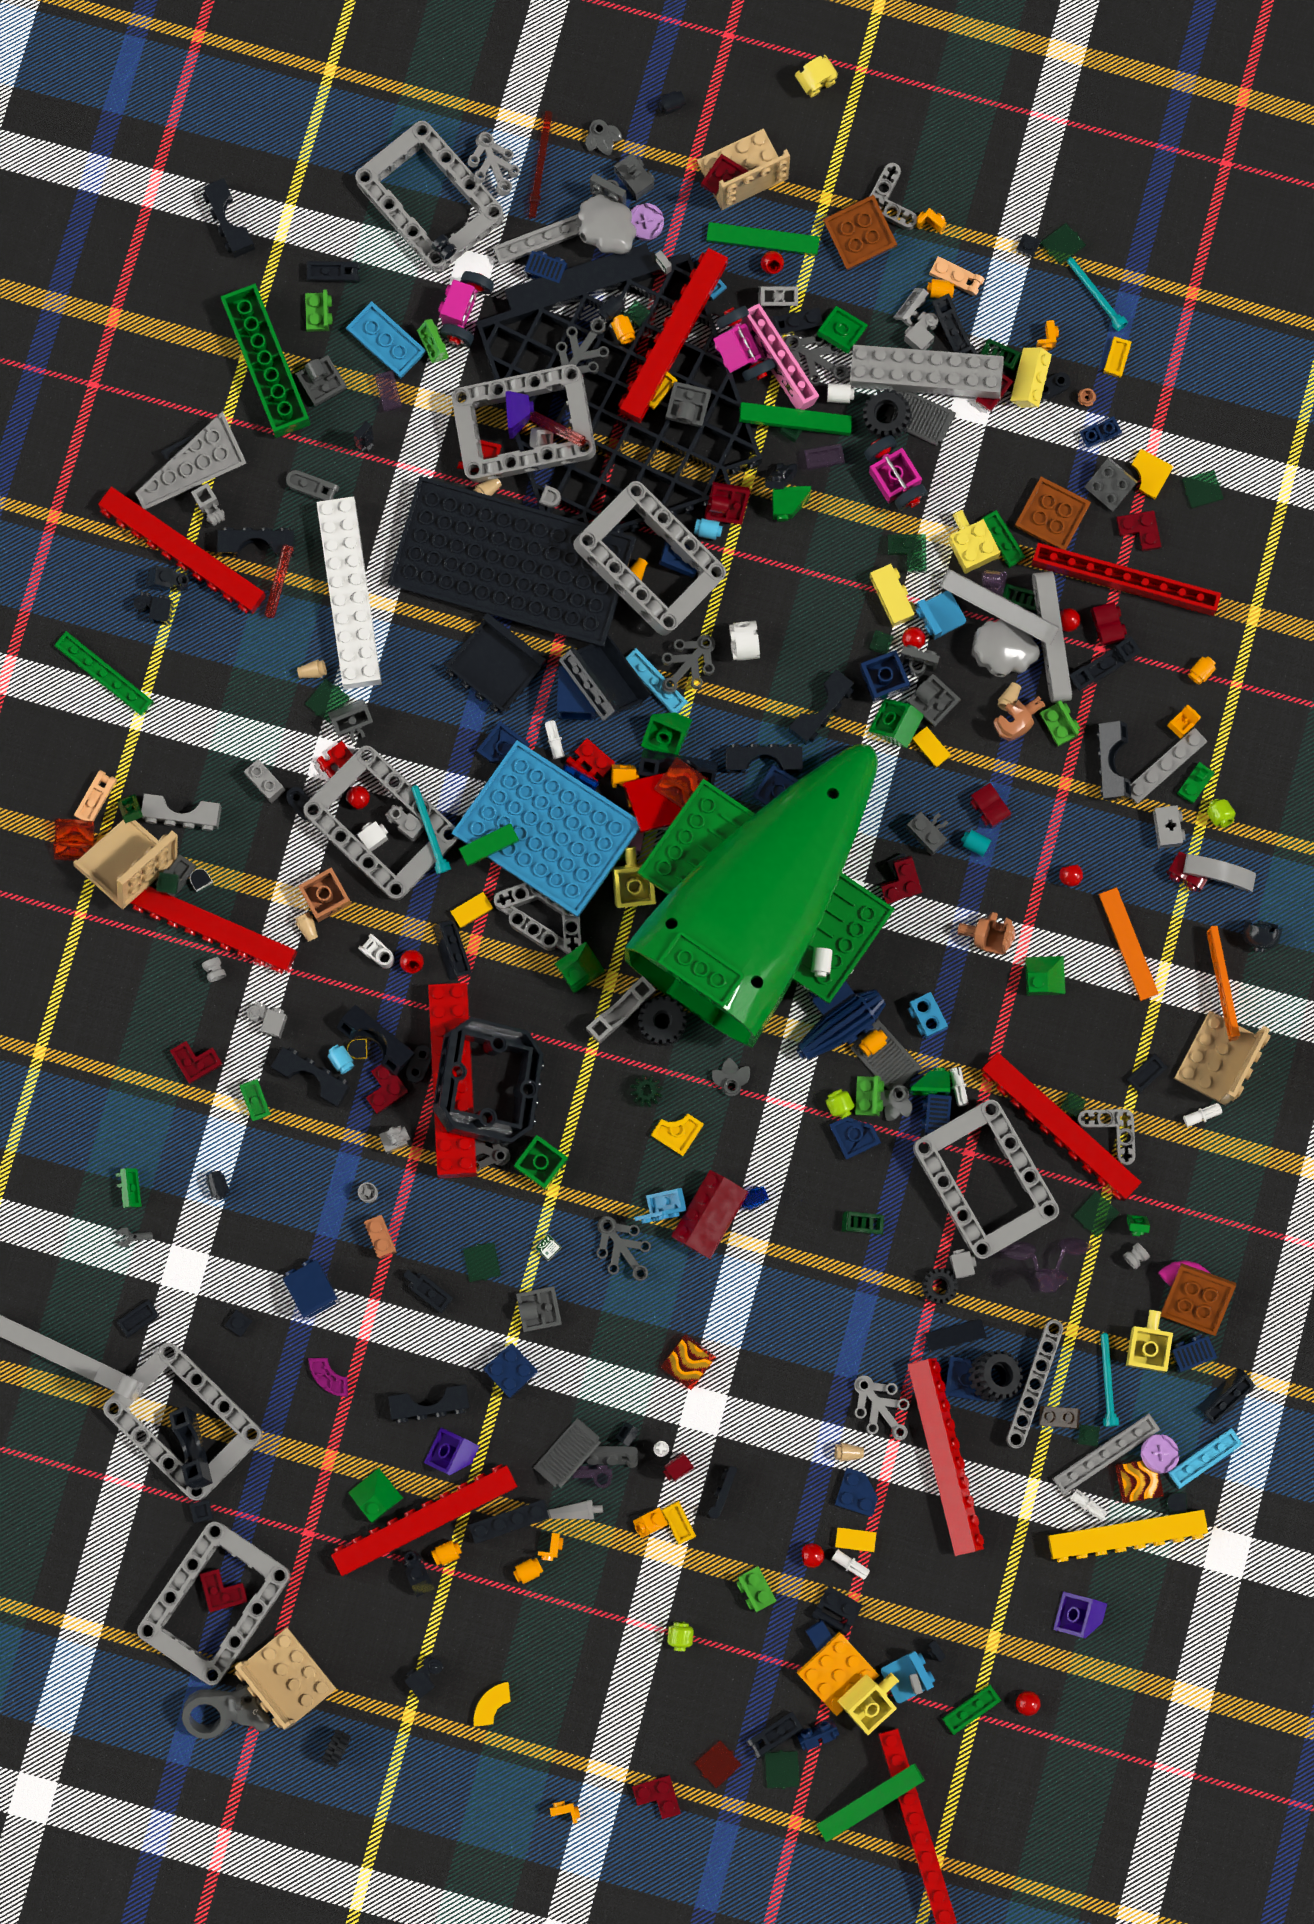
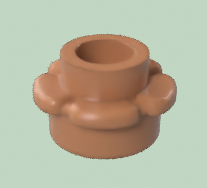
(1086, 392)

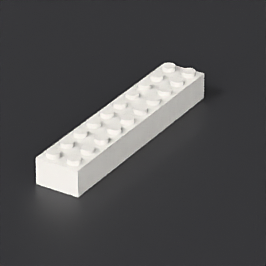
(349, 593)

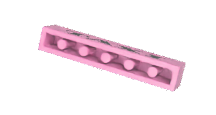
(786, 368)

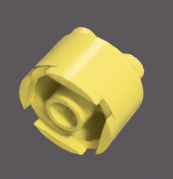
(817, 75)

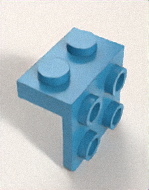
(940, 614)
(663, 1205)
(904, 1667)

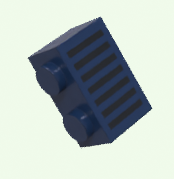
(543, 266)
(937, 1112)
(1193, 1354)

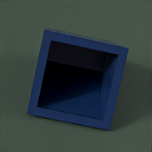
(571, 701)
(310, 1289)

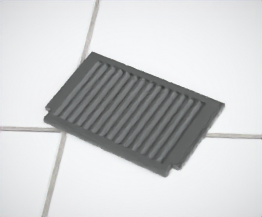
(928, 419)
(890, 1062)
(568, 1453)

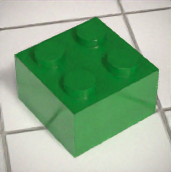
(541, 1162)

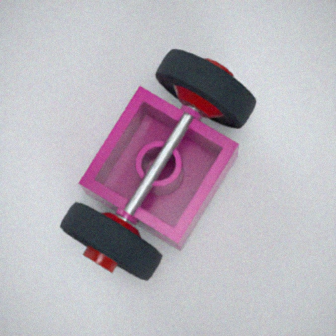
(459, 304)
(739, 346)
(895, 474)

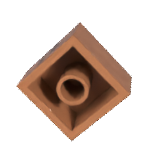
(324, 894)

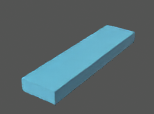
(653, 680)
(1205, 1458)

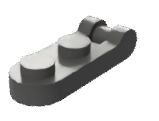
(311, 485)
(614, 1455)

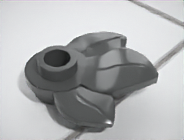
(604, 139)
(731, 1075)
(895, 1106)

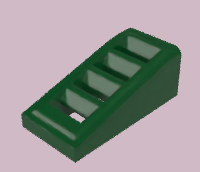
(1004, 349)
(1024, 592)
(847, 1221)

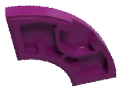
(327, 1377)

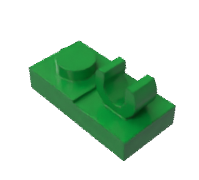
(1196, 783)
(254, 1099)
(130, 1187)
(1138, 1224)

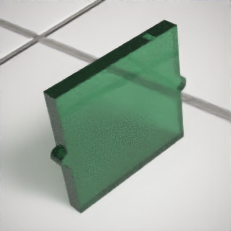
(1063, 244)
(1202, 489)
(327, 699)
(1096, 1214)
(482, 1262)
(782, 1769)

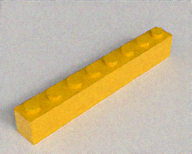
(1128, 1534)

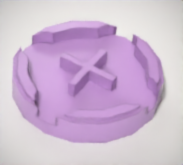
(647, 221)
(1159, 1453)

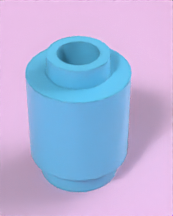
(708, 529)
(340, 1059)

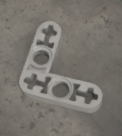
(882, 198)
(1114, 1123)

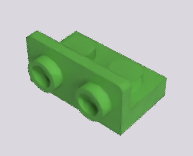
(317, 311)
(432, 342)
(1060, 723)
(868, 1096)
(756, 1589)

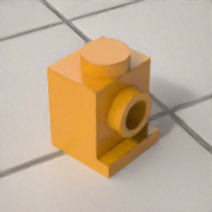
(623, 774)

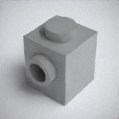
(962, 1263)

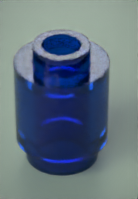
(755, 1198)

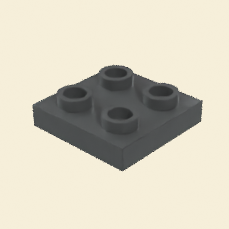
(607, 188)
(321, 380)
(688, 404)
(1111, 484)
(912, 655)
(933, 700)
(539, 1309)

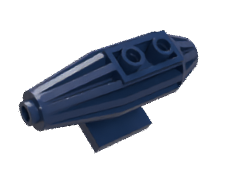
(841, 1020)

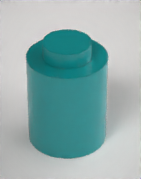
(976, 842)

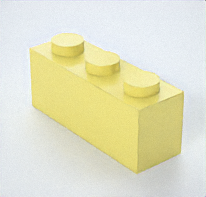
(1031, 377)
(892, 595)

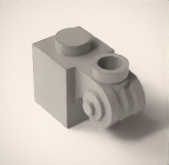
(918, 336)
(208, 503)
(408, 824)
(273, 1020)
(394, 1139)

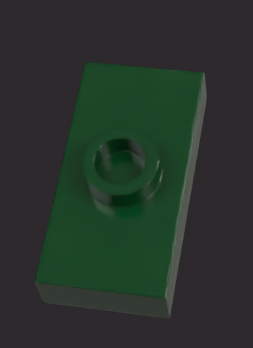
(130, 808)

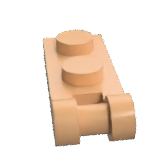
(948, 271)
(95, 797)

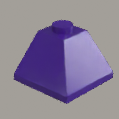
(517, 411)
(450, 1452)
(1079, 1615)

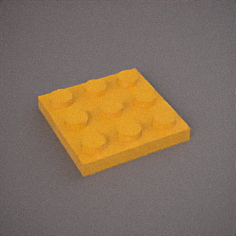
(835, 1671)

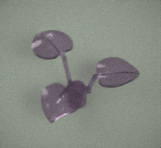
(1048, 1279)

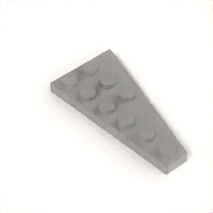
(200, 460)

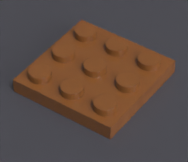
(860, 232)
(1052, 514)
(1198, 1299)

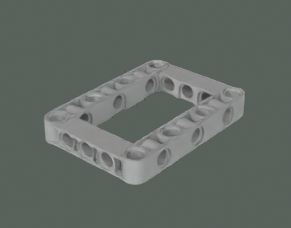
(455, 170)
(531, 460)
(626, 582)
(352, 847)
(954, 1199)
(210, 1394)
(182, 1582)

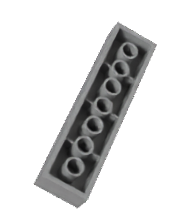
(926, 371)

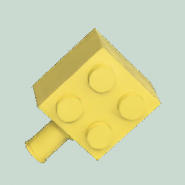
(972, 543)
(630, 887)
(1149, 1346)
(868, 1702)

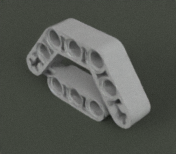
(510, 910)

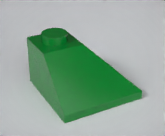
(789, 501)
(666, 732)
(579, 967)
(1045, 975)
(934, 1082)
(375, 1495)

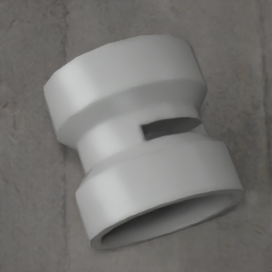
(213, 969)
(365, 1190)
(1136, 1256)

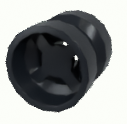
(444, 247)

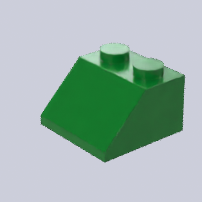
(896, 722)

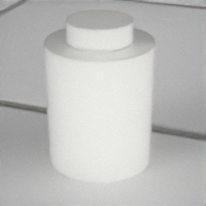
(840, 393)
(821, 961)

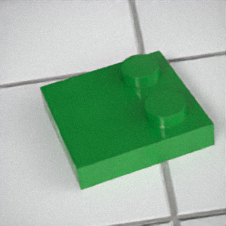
(842, 329)

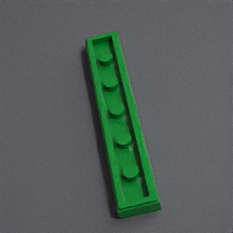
(763, 239)
(795, 418)
(103, 673)
(870, 1802)

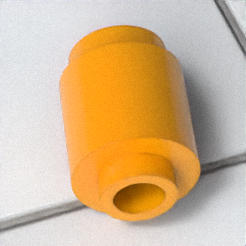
(940, 288)
(623, 329)
(1202, 670)
(873, 1042)
(446, 1553)
(528, 1570)

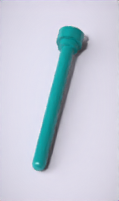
(1118, 321)
(441, 864)
(1110, 1418)

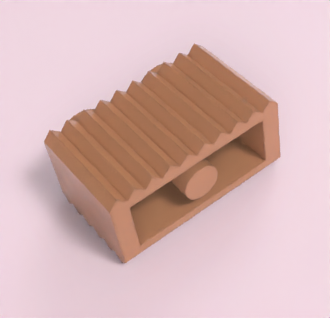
(380, 1237)

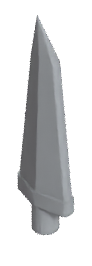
(579, 1510)

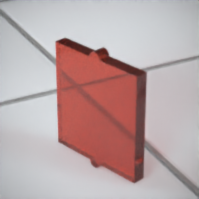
(718, 1764)

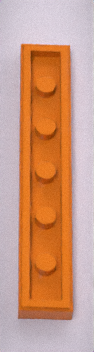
(1128, 944)
(1223, 983)

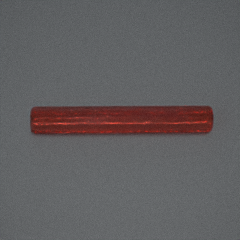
(558, 429)
(278, 581)

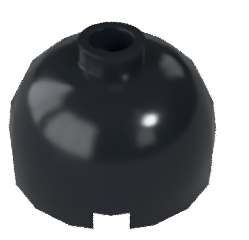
(1261, 935)

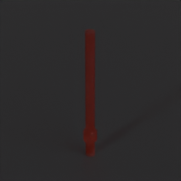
(535, 198)

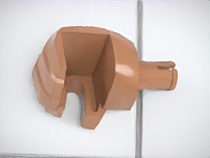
(1022, 719)
(990, 934)

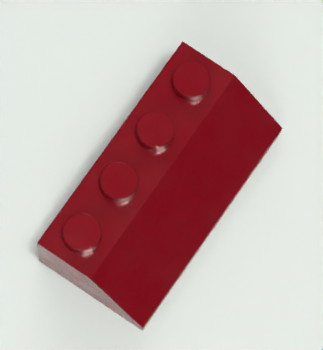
(709, 1214)

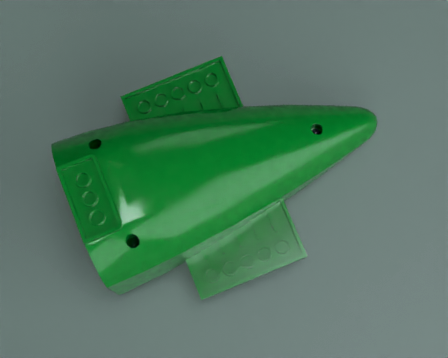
(758, 897)

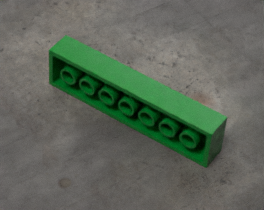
(265, 360)

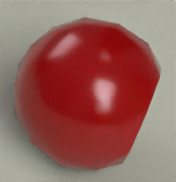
(772, 262)
(1070, 619)
(913, 636)
(358, 797)
(1071, 875)
(411, 961)
(812, 1555)
(1028, 1703)

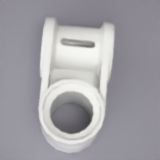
(375, 950)

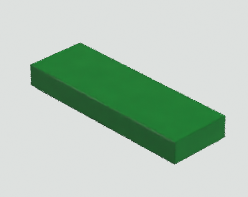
(1004, 540)
(489, 844)
(971, 1709)

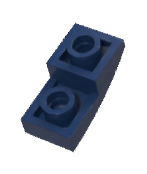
(1100, 432)
(819, 1635)

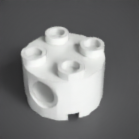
(744, 640)

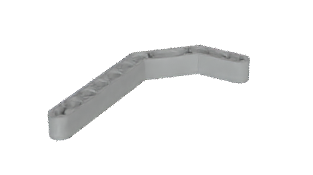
(70, 1359)

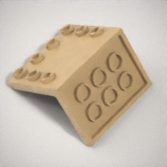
(760, 160)
(127, 861)
(1220, 1065)
(285, 1679)

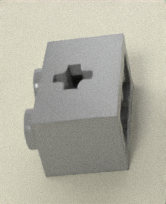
(778, 295)
(264, 781)
(1164, 836)

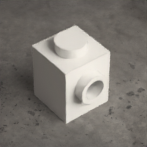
(373, 835)

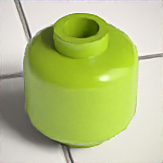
(1221, 813)
(840, 1103)
(680, 1636)

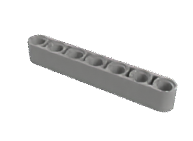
(999, 606)
(1054, 654)
(1027, 1391)

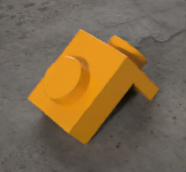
(935, 220)
(1051, 333)
(1184, 721)
(650, 1522)
(556, 1544)
(562, 1808)

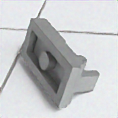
(914, 301)

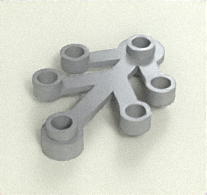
(493, 161)
(879, 1404)

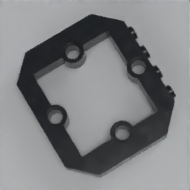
(472, 1124)

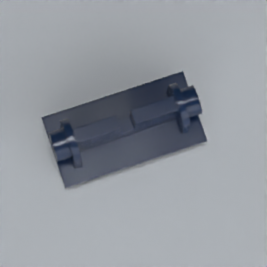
(809, 1737)

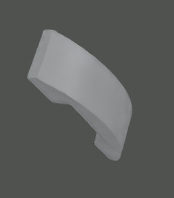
(1220, 871)

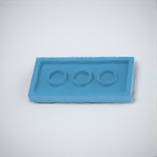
(386, 340)

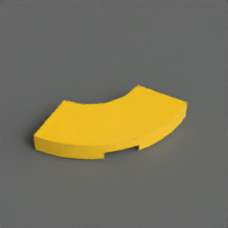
(490, 1703)

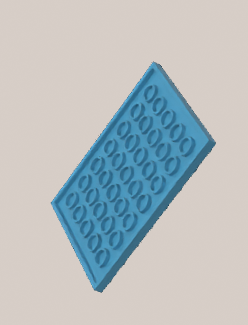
(563, 828)

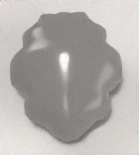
(606, 225)
(1004, 648)

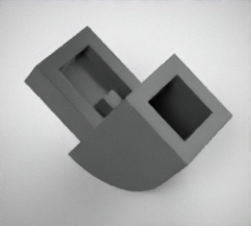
(180, 867)

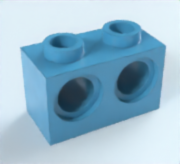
(933, 1013)

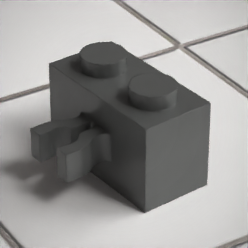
(634, 176)
(350, 718)
(927, 833)

